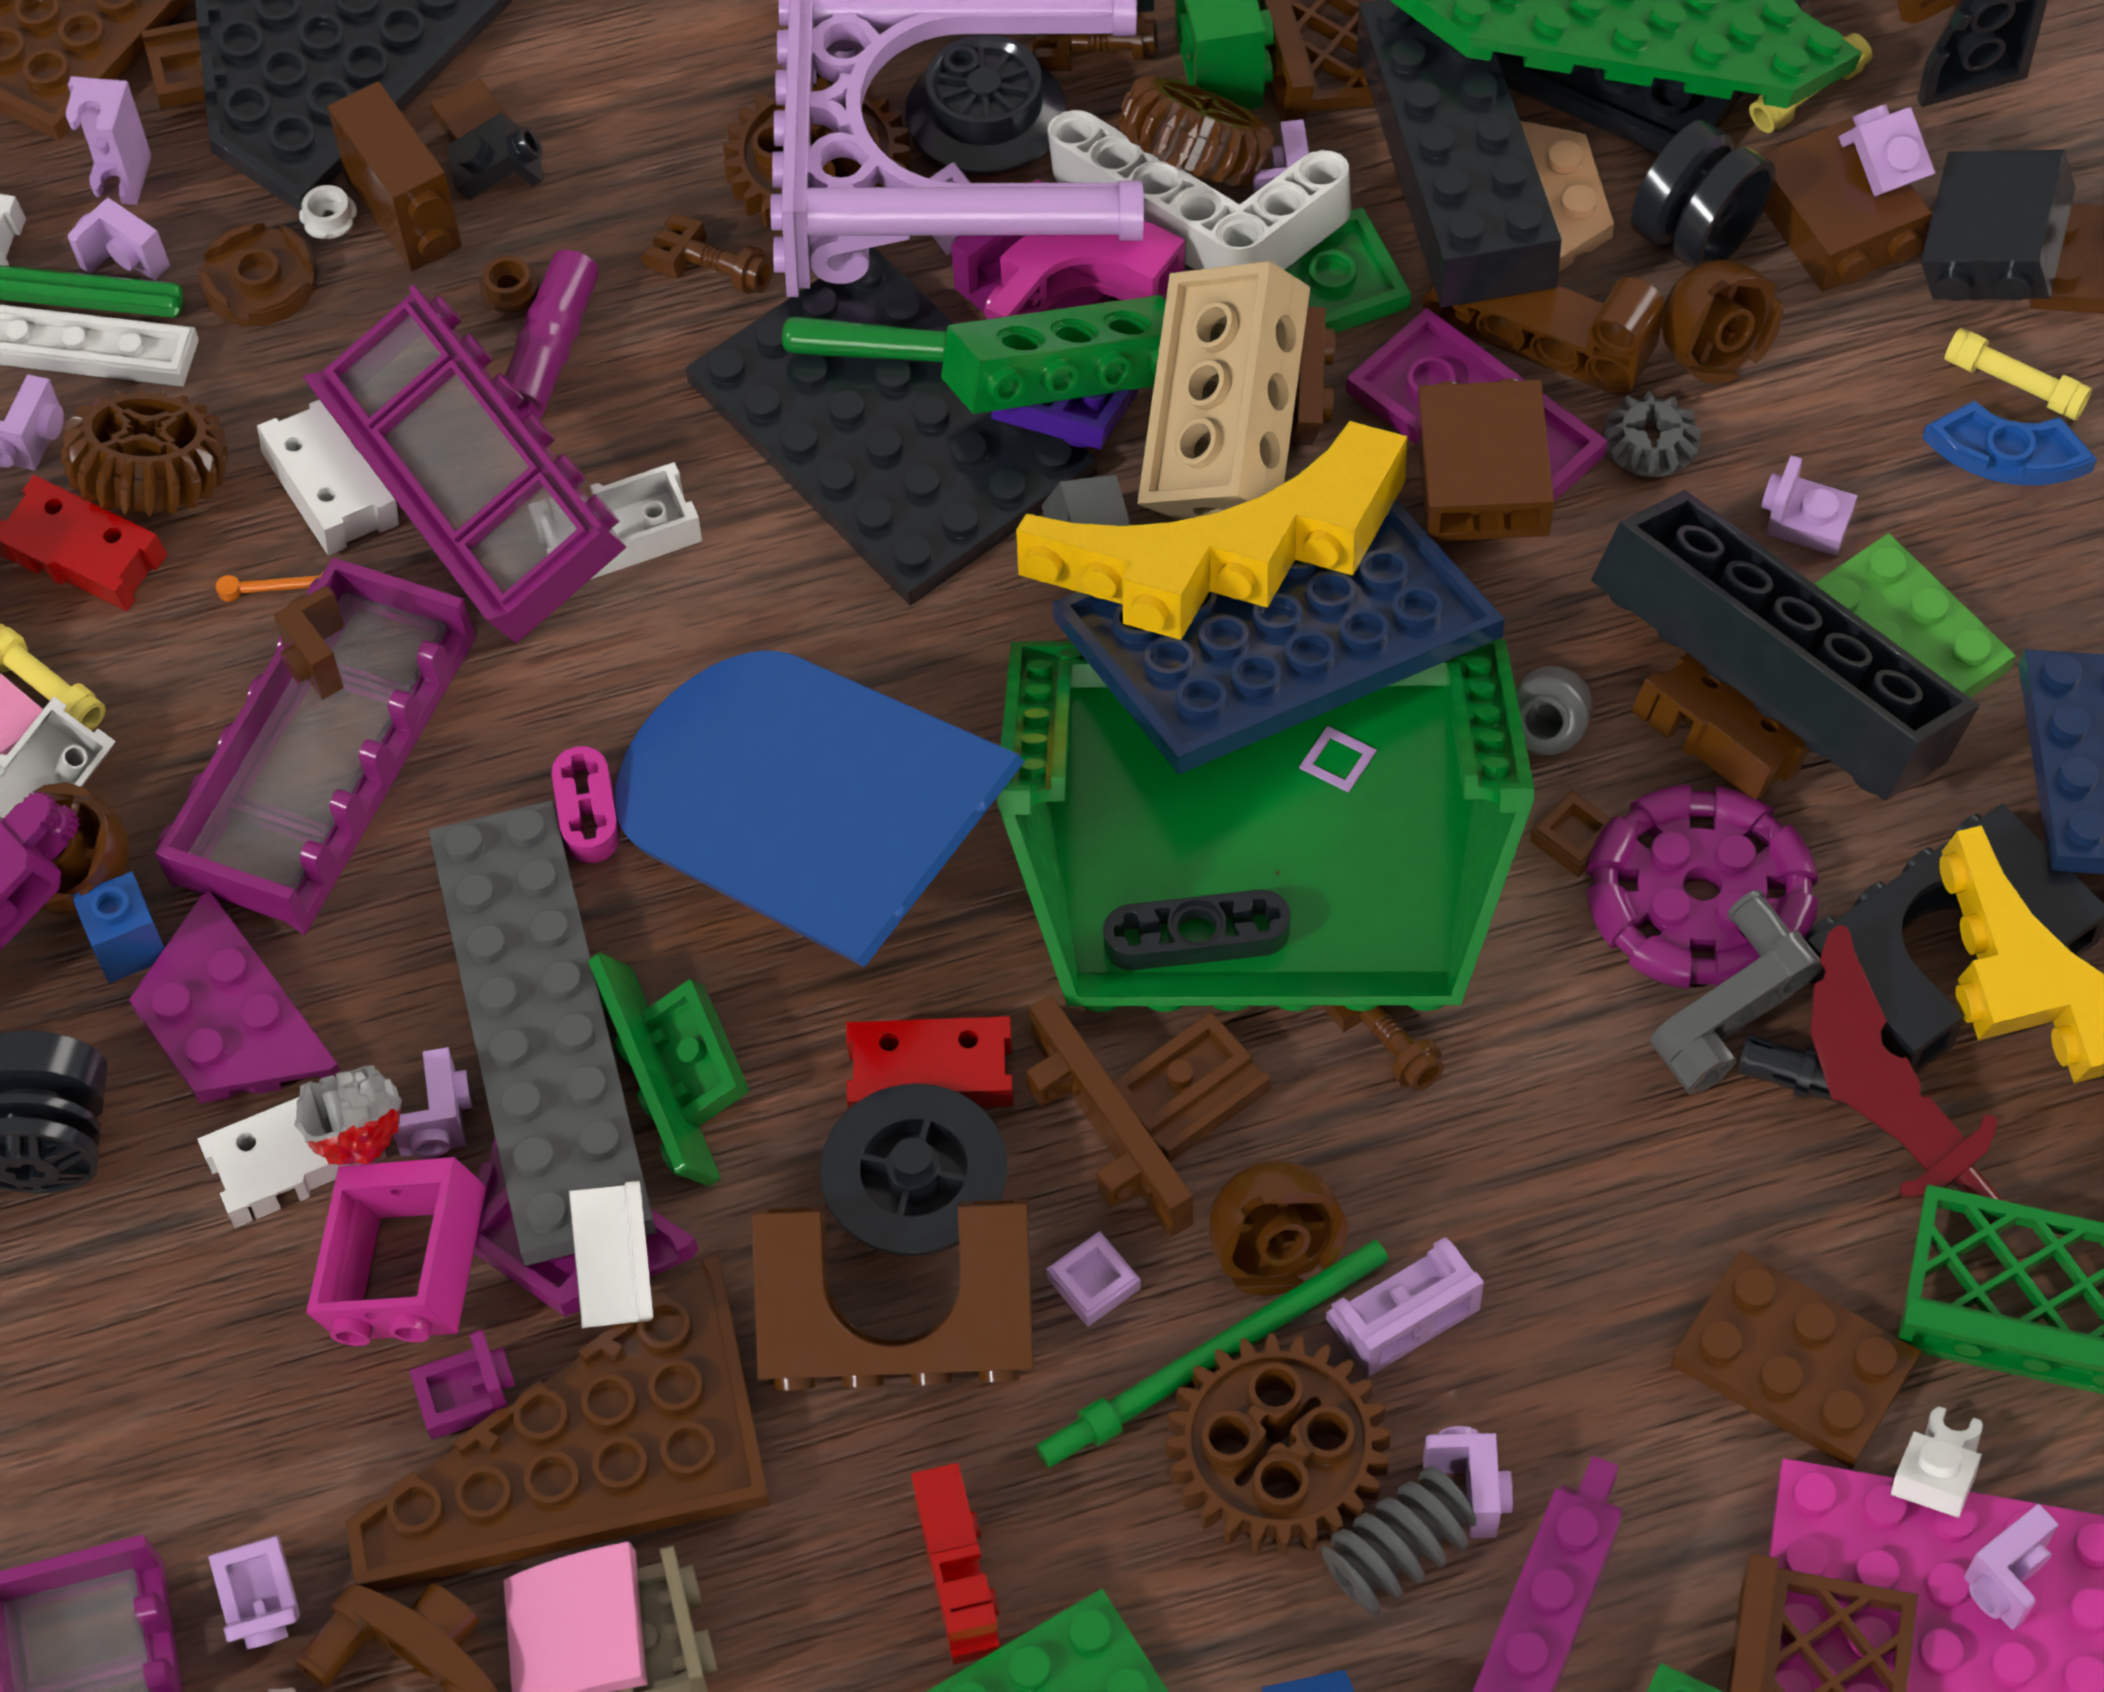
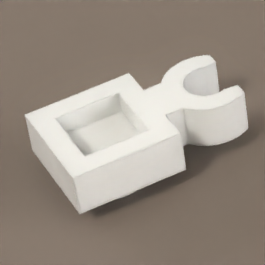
(1939, 1465)

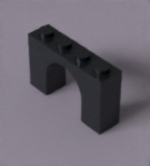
(1918, 1015)

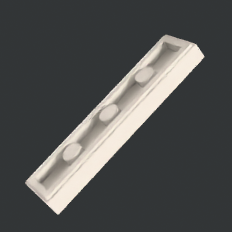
(96, 345)

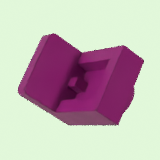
(462, 1387)

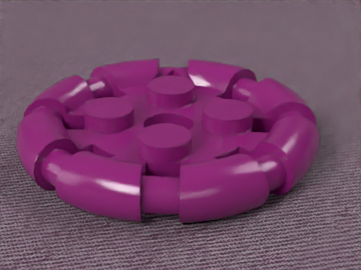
(1683, 855)

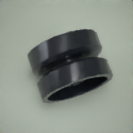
(1702, 195)

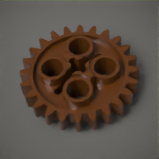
(752, 145)
(1230, 1407)

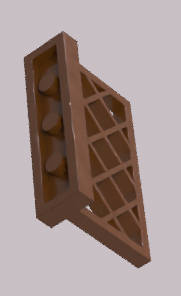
(1291, 58)
(1763, 1620)

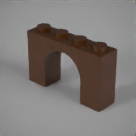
(808, 1336)

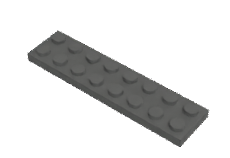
(535, 1021)

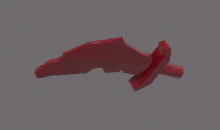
(1882, 1085)

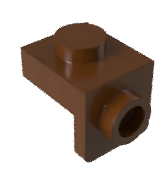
(303, 630)

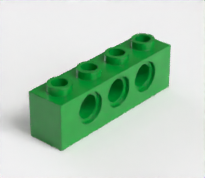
(1054, 354)

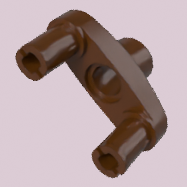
(423, 1636)

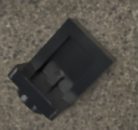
(494, 153)

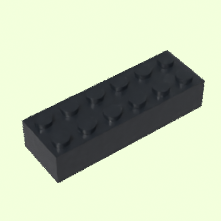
(1458, 161)
(1784, 644)

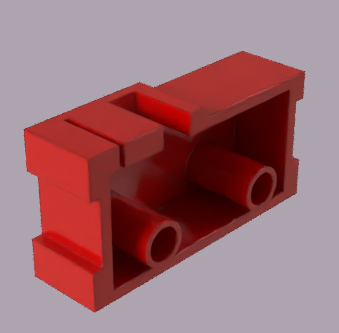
(79, 543)
(944, 1052)
(953, 1557)

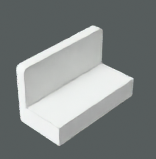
(611, 1255)

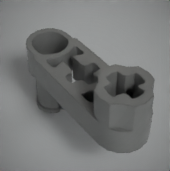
(1694, 1036)

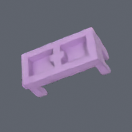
(112, 133)
(1407, 1308)

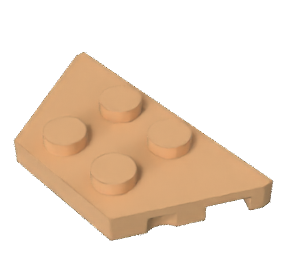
(1571, 189)

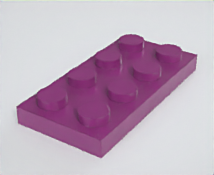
(1436, 352)

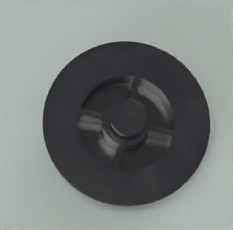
(983, 106)
(906, 1163)

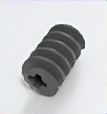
(1398, 1538)

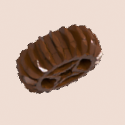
(1195, 130)
(144, 452)

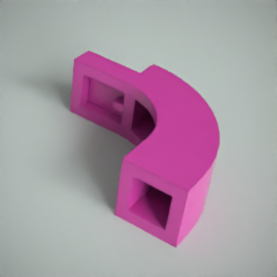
(1054, 267)

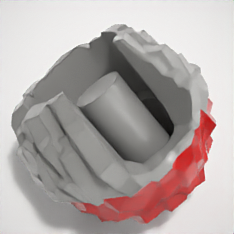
(349, 1115)

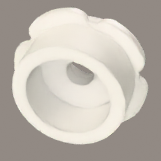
(327, 212)

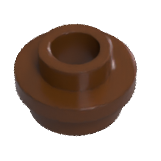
(505, 273)

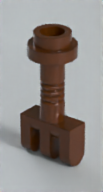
(1057, 50)
(684, 243)
(1415, 1063)

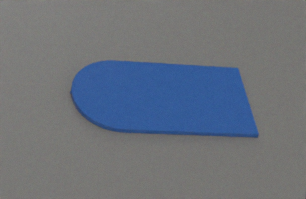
(805, 795)

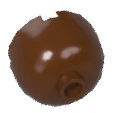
(1720, 319)
(94, 854)
(1275, 1226)

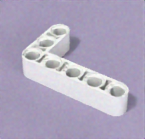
(1271, 225)

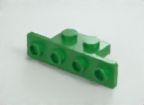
(678, 1060)

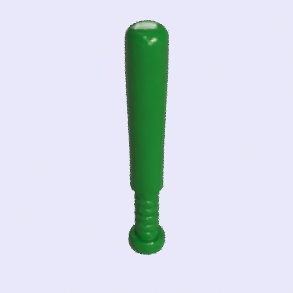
(861, 340)

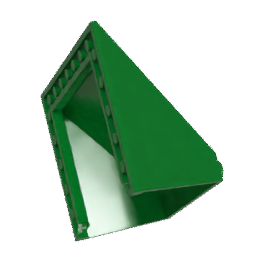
(1378, 881)

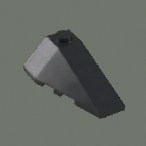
(1981, 48)

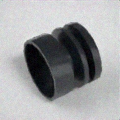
(49, 1111)

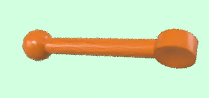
(230, 588)

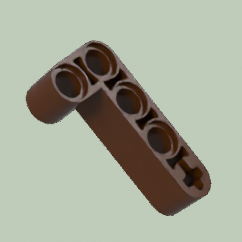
(1568, 331)

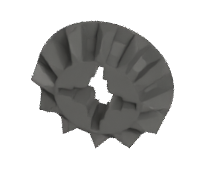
(1630, 445)

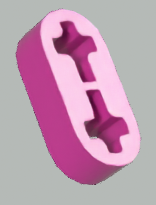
(573, 806)

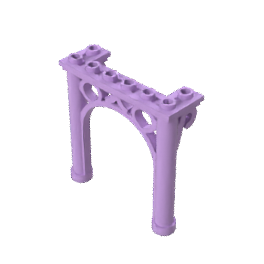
(848, 214)

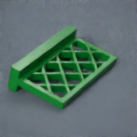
(1984, 1335)

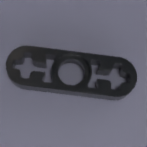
(1213, 908)

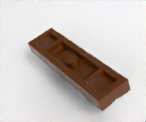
(1138, 1160)

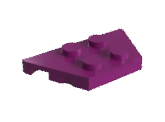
(225, 1013)
(556, 1279)

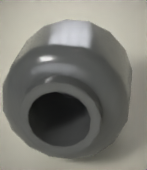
(1553, 709)

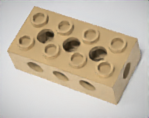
(1223, 389)

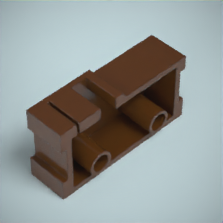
(1725, 727)

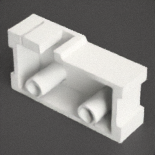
(327, 477)
(650, 516)
(43, 755)
(263, 1160)

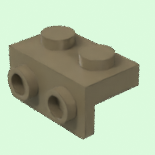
(673, 1650)

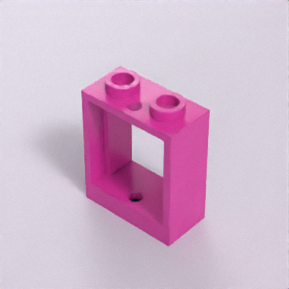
(357, 1205)

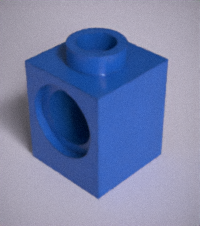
(119, 927)

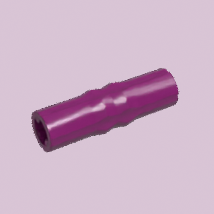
(551, 328)

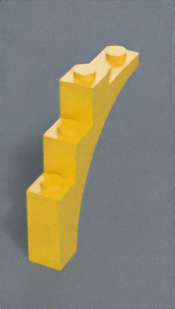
(1241, 552)
(2021, 967)

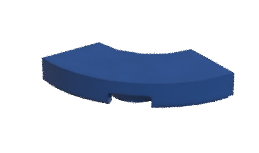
(2009, 449)

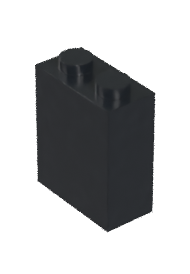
(1998, 225)

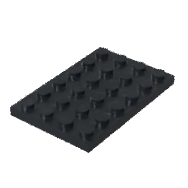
(883, 440)

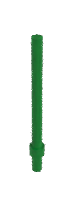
(1104, 1419)

